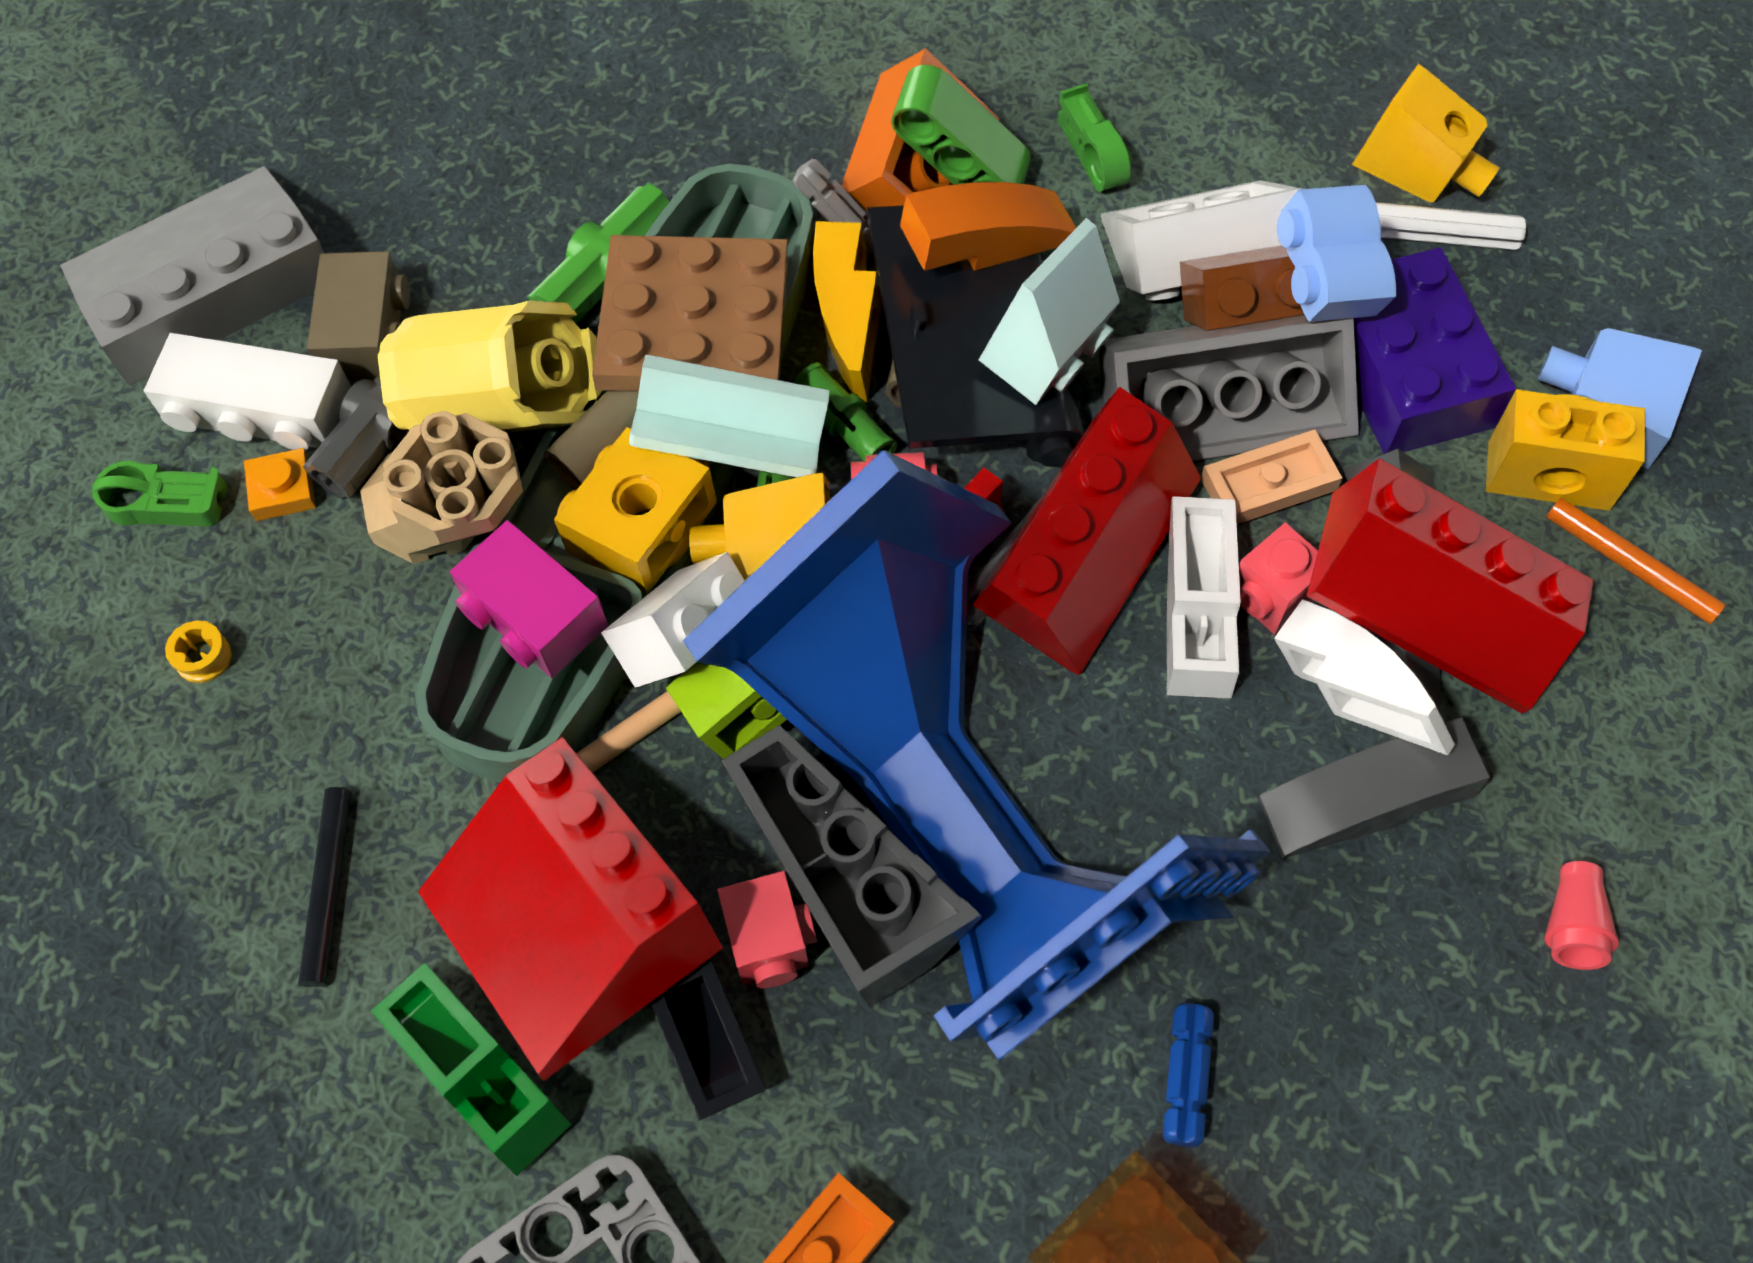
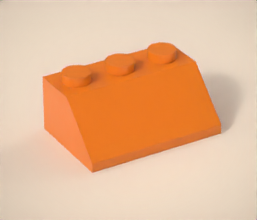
(882, 163)

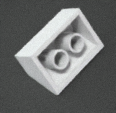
(1159, 235)

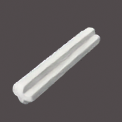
(1451, 226)

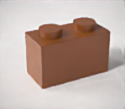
(1238, 288)

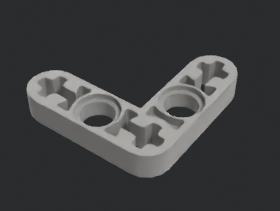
(617, 1228)

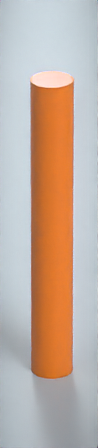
(1636, 561)

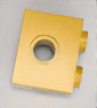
(1565, 449)
(600, 517)

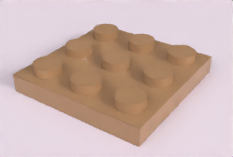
(691, 304)

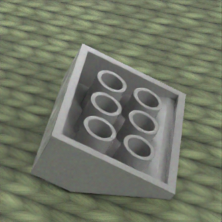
(196, 272)

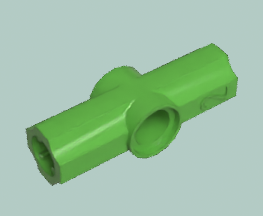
(582, 274)

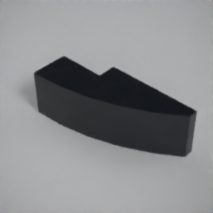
(706, 1042)

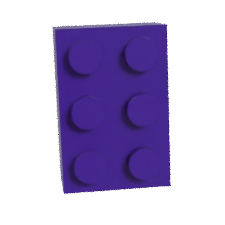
(1428, 361)

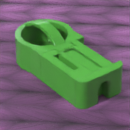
(1094, 139)
(166, 495)

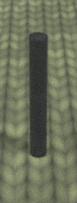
(325, 888)

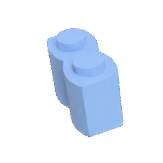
(1336, 253)

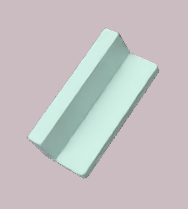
(728, 417)

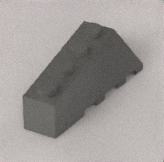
(862, 884)

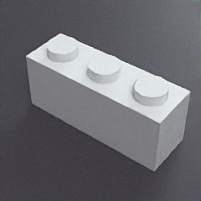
(247, 391)

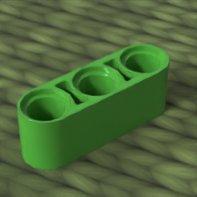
(956, 131)

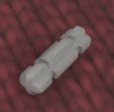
(830, 197)

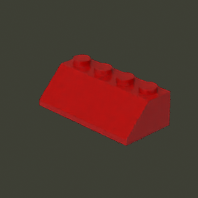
(1091, 533)
(1449, 585)

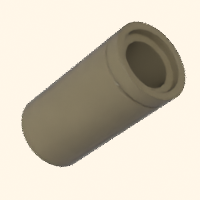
(578, 447)

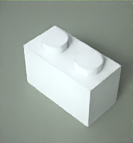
(653, 631)

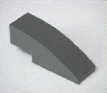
(1372, 791)

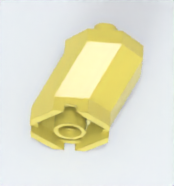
(500, 364)

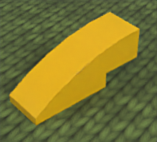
(848, 301)

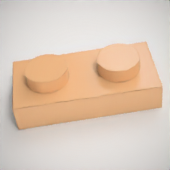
(1273, 476)

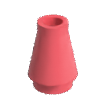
(1581, 919)

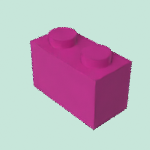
(528, 600)

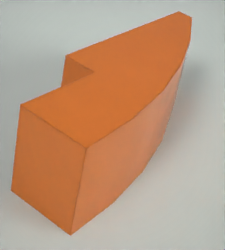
(983, 223)

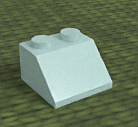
(1055, 318)

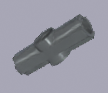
(355, 442)

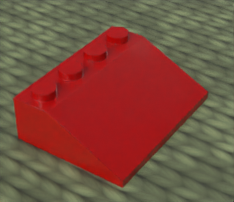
(564, 909)

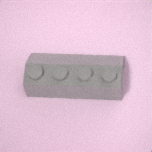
(1241, 382)

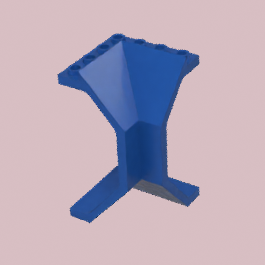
(866, 655)

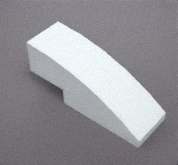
(1202, 598)
(1361, 676)

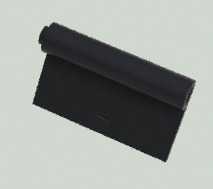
(938, 372)

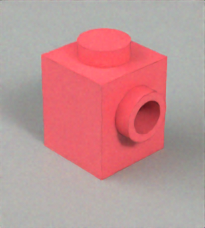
(1276, 577)
(766, 930)

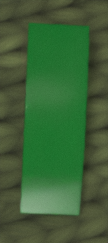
(470, 1069)

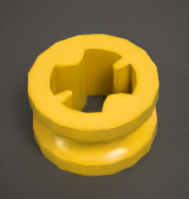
(185, 638)

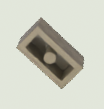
(355, 309)

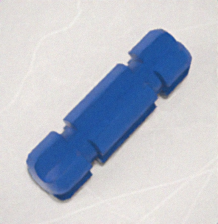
(1188, 1075)

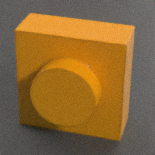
(278, 484)

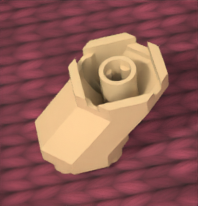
(441, 487)

